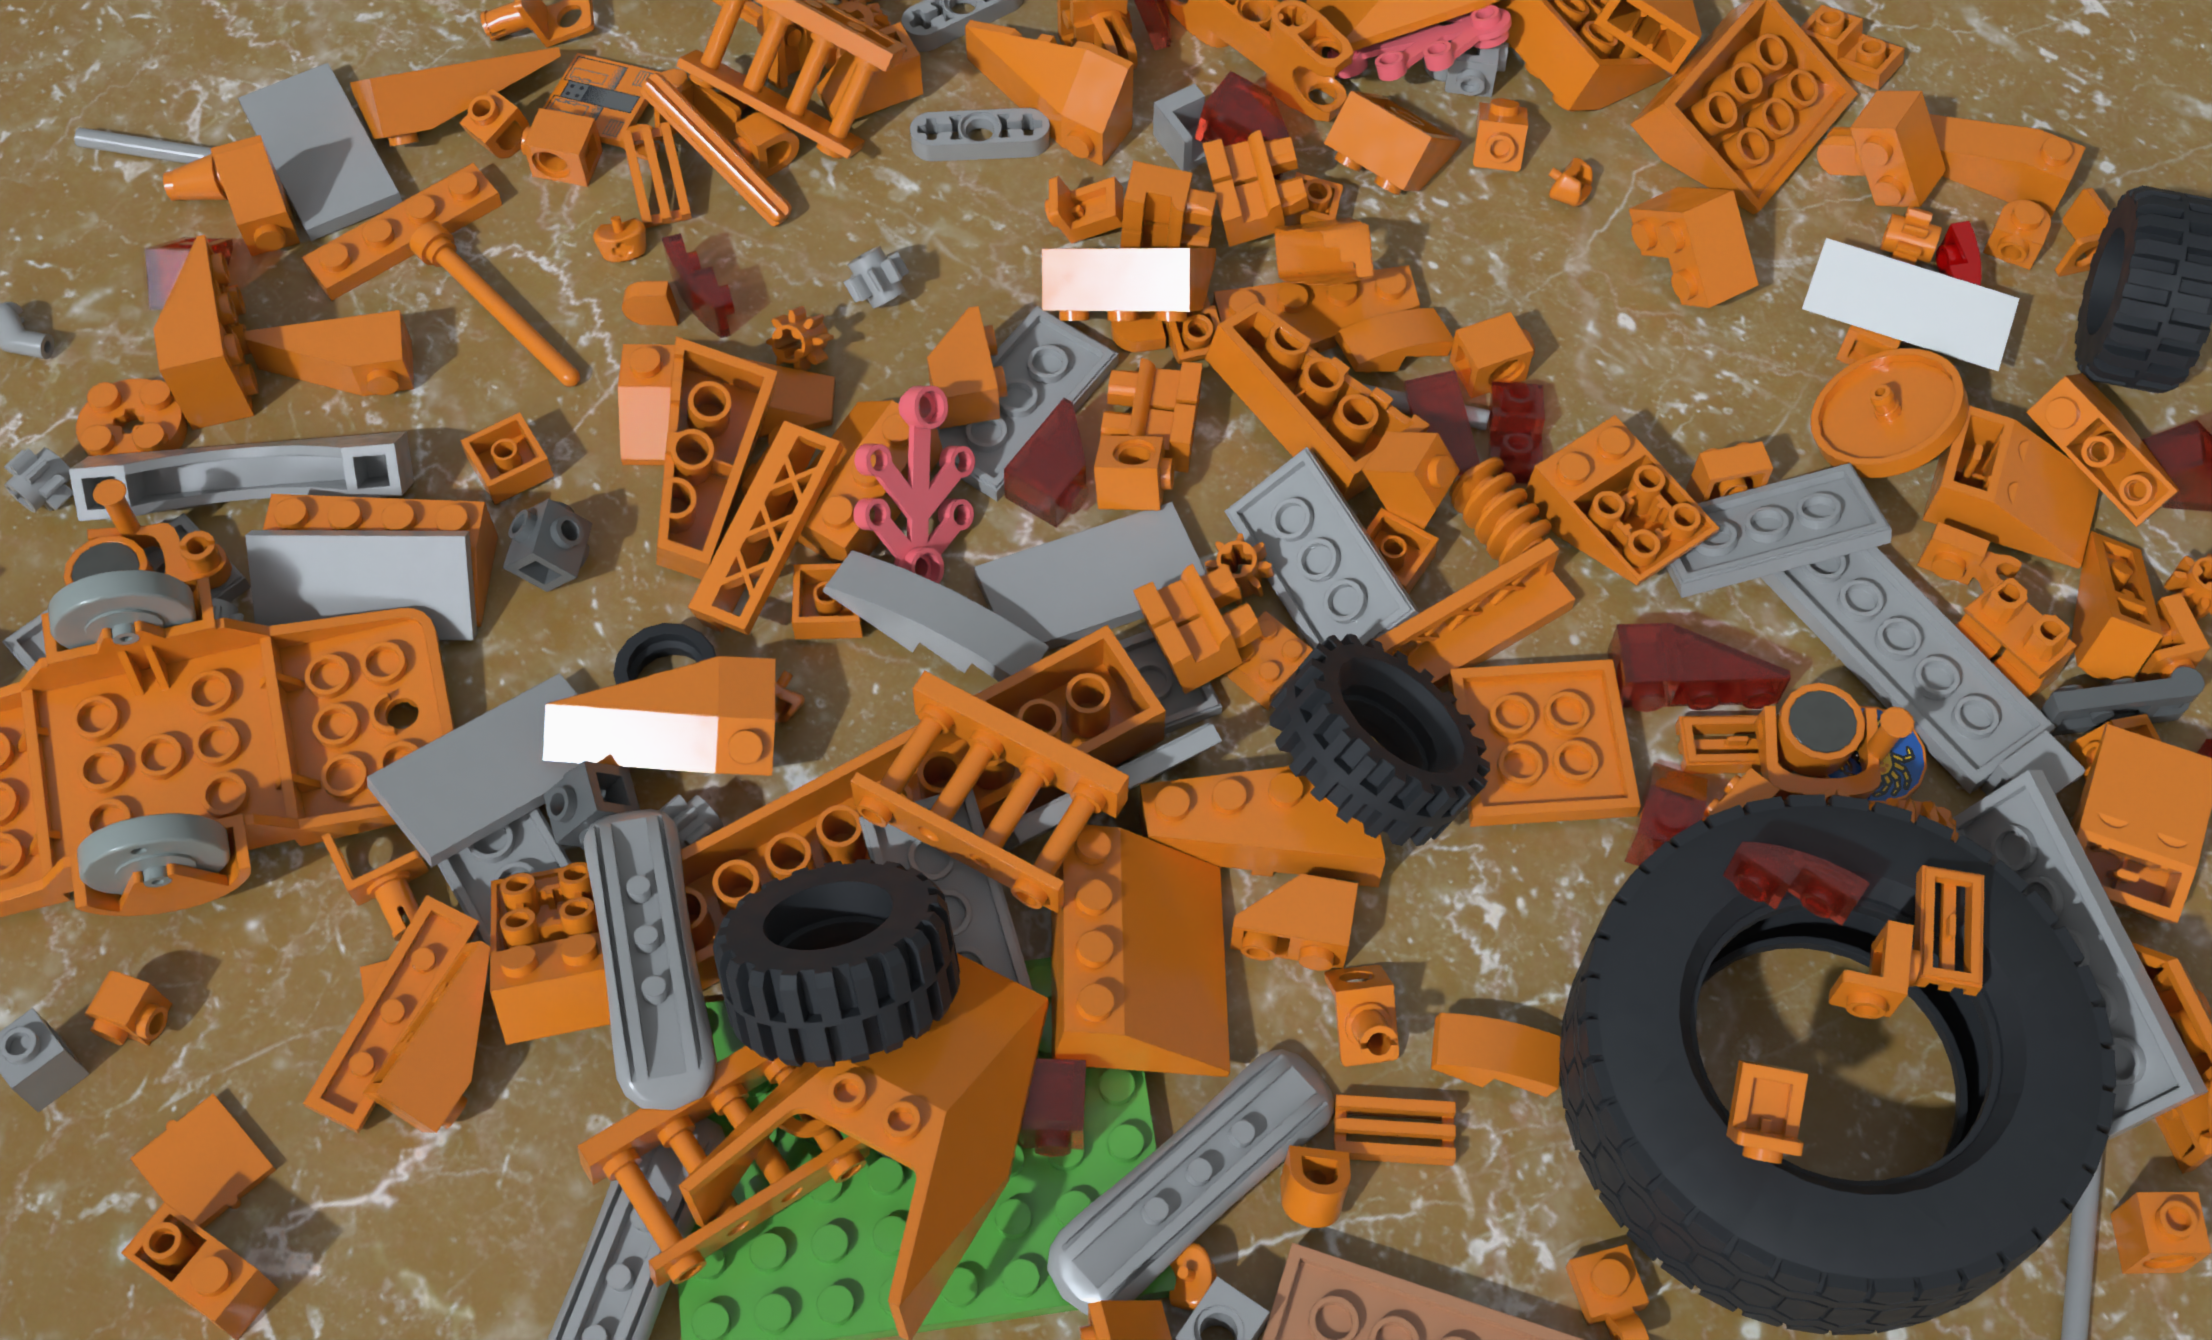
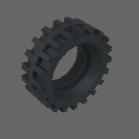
(1360, 692)

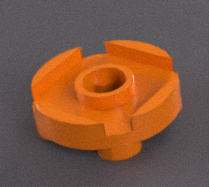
(116, 404)

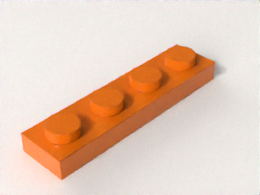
(386, 237)
(389, 1008)

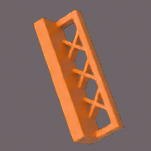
(758, 521)
(1483, 615)

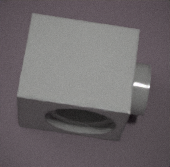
(37, 1061)
(1226, 1308)

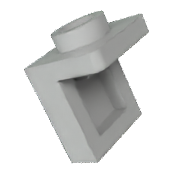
(1476, 73)

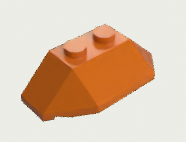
(2190, 1124)

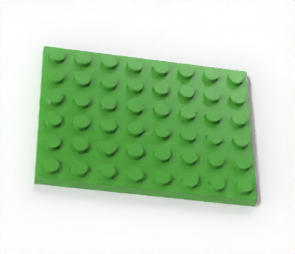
(833, 1254)

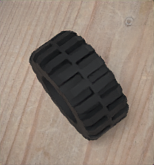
(2148, 292)
(837, 962)

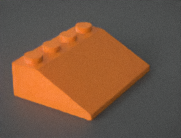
(1574, 55)
(1746, 104)
(1139, 958)

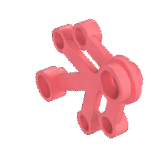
(1479, 28)
(919, 495)

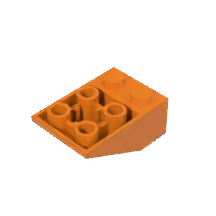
(203, 342)
(2013, 490)
(1617, 503)
(2144, 821)
(546, 954)

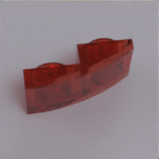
(698, 286)
(1516, 427)
(1771, 871)

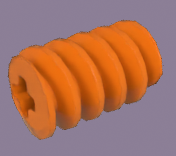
(1497, 512)

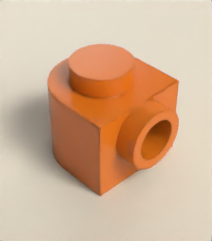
(495, 124)
(765, 143)
(2019, 233)
(127, 1009)
(1314, 1185)

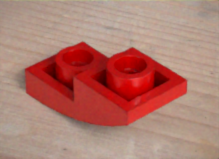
(1960, 254)

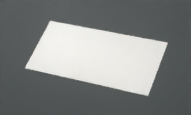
(1911, 304)

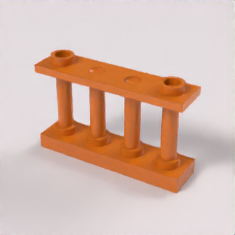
(829, 30)
(992, 736)
(619, 1150)

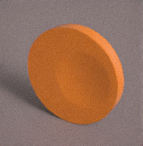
(1890, 412)

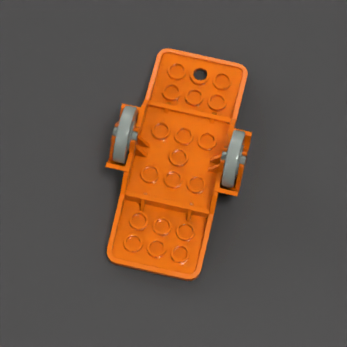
(185, 739)

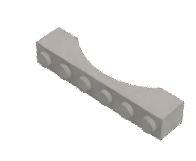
(207, 475)

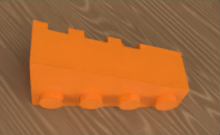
(1305, 395)
(711, 436)
(1260, 825)

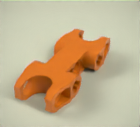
(1280, 40)

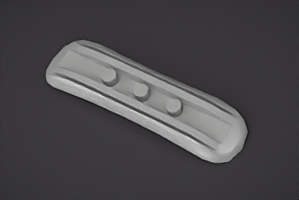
(649, 960)
(1189, 1181)
(613, 1283)

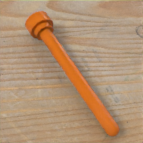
(436, 247)

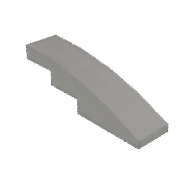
(930, 614)

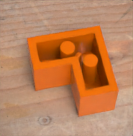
(1703, 242)

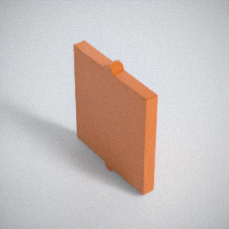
(203, 1163)

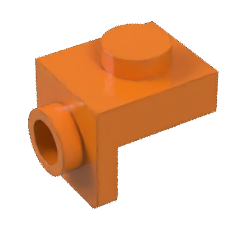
(1500, 135)
(1086, 209)
(1891, 971)
(1767, 1111)

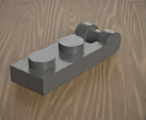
(2086, 709)

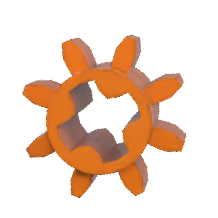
(1911, 236)
(797, 326)
(1251, 574)
(2195, 584)

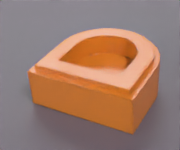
(650, 303)
(1139, 335)

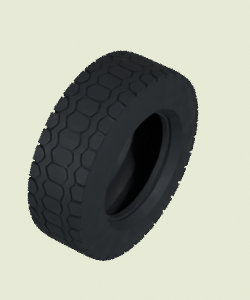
(1790, 1241)

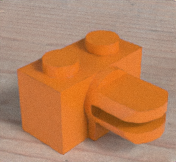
(1097, 22)
(1890, 146)

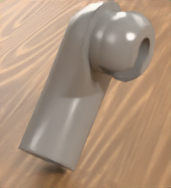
(17, 339)

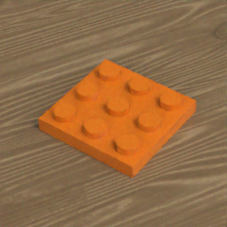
(1550, 742)

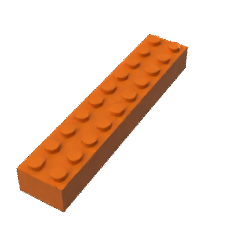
(1078, 695)

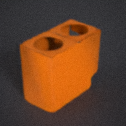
(1324, 252)

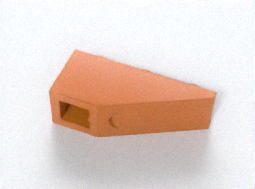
(2104, 446)

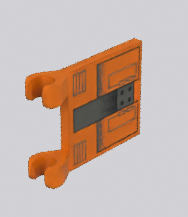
(608, 94)

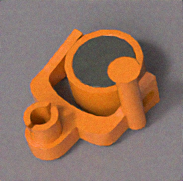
(123, 546)
(1819, 734)

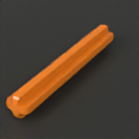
(716, 149)

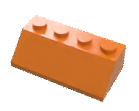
(394, 514)

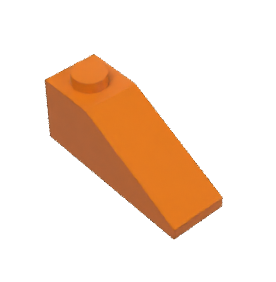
(347, 354)
(2114, 611)
(436, 1054)

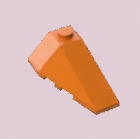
(1077, 87)
(425, 98)
(2007, 159)
(646, 391)
(680, 719)

